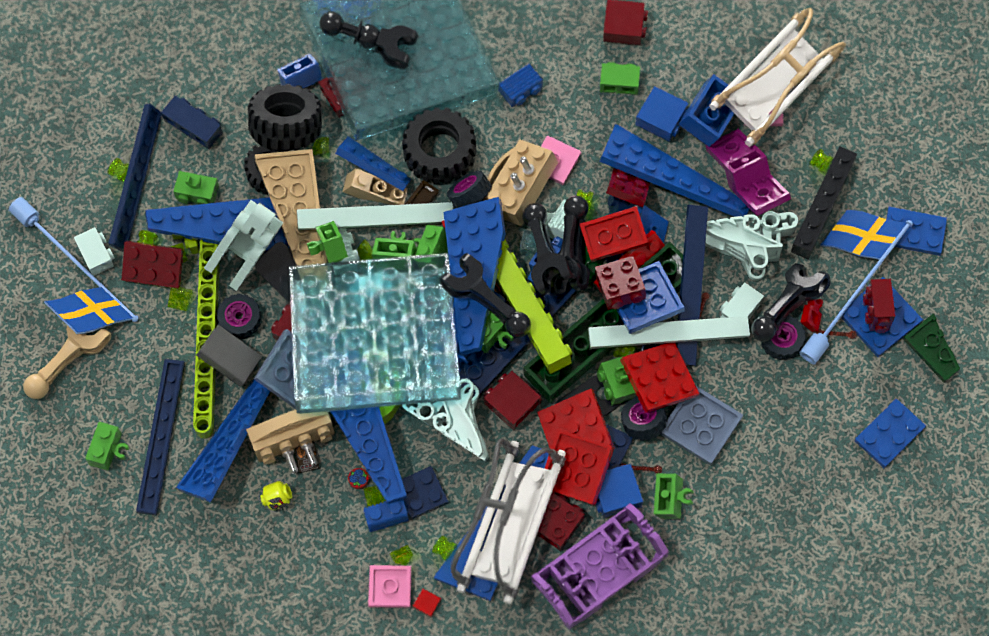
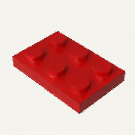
(614, 234)

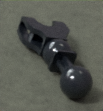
(369, 36)

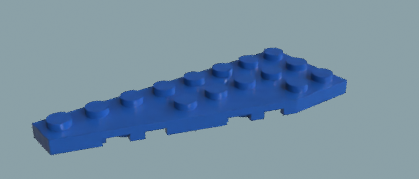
(204, 221)
(479, 232)

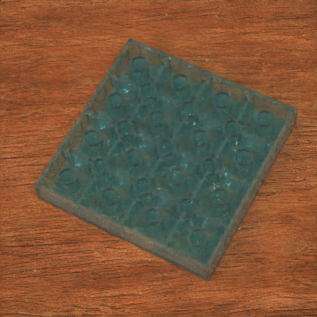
(444, 66)
(372, 334)

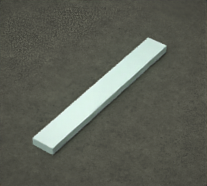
(373, 215)
(670, 332)

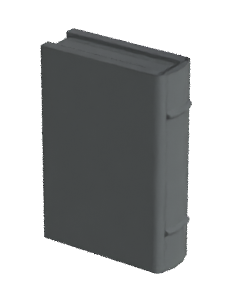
(229, 355)

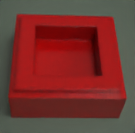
(426, 602)

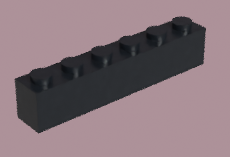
(823, 203)

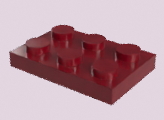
(628, 187)
(152, 264)

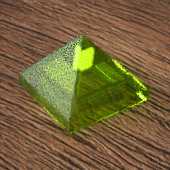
(321, 146)
(373, 496)
(402, 555)

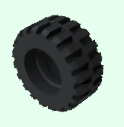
(284, 117)
(434, 123)

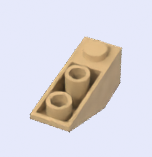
(369, 187)

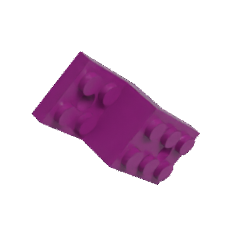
(748, 173)

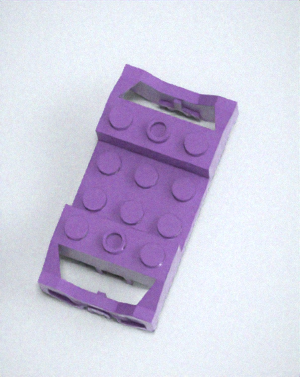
(599, 566)

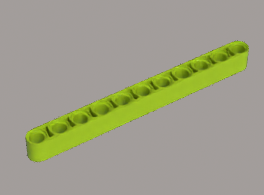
(203, 324)

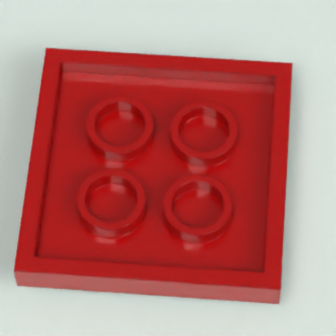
(659, 377)
(575, 415)
(584, 466)

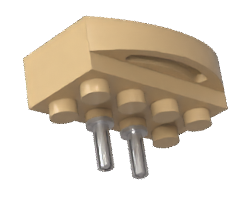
(520, 178)
(287, 432)

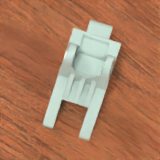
(247, 238)
(747, 243)
(460, 419)

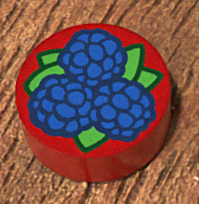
(358, 478)

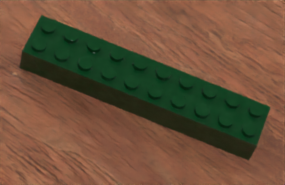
(578, 337)

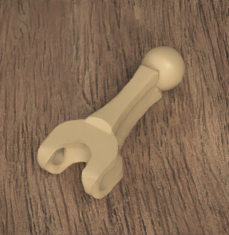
(37, 385)

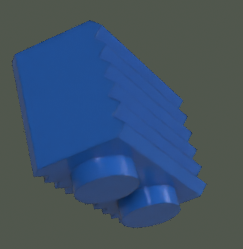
(301, 72)
(520, 85)
(385, 515)

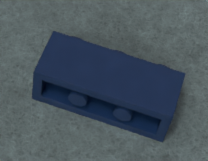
(192, 122)

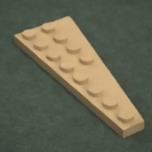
(292, 186)

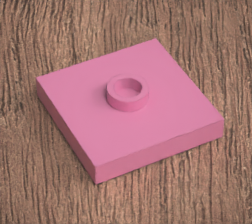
(566, 157)
(389, 586)

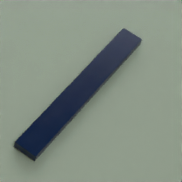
(135, 177)
(692, 274)
(160, 437)

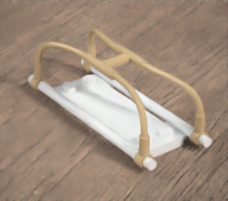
(775, 77)

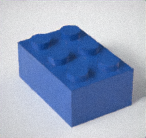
(703, 121)

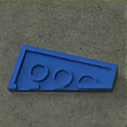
(365, 159)

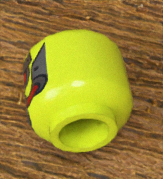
(276, 495)

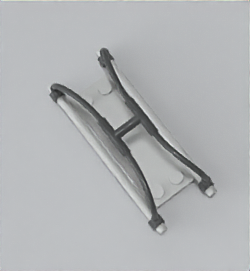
(515, 521)

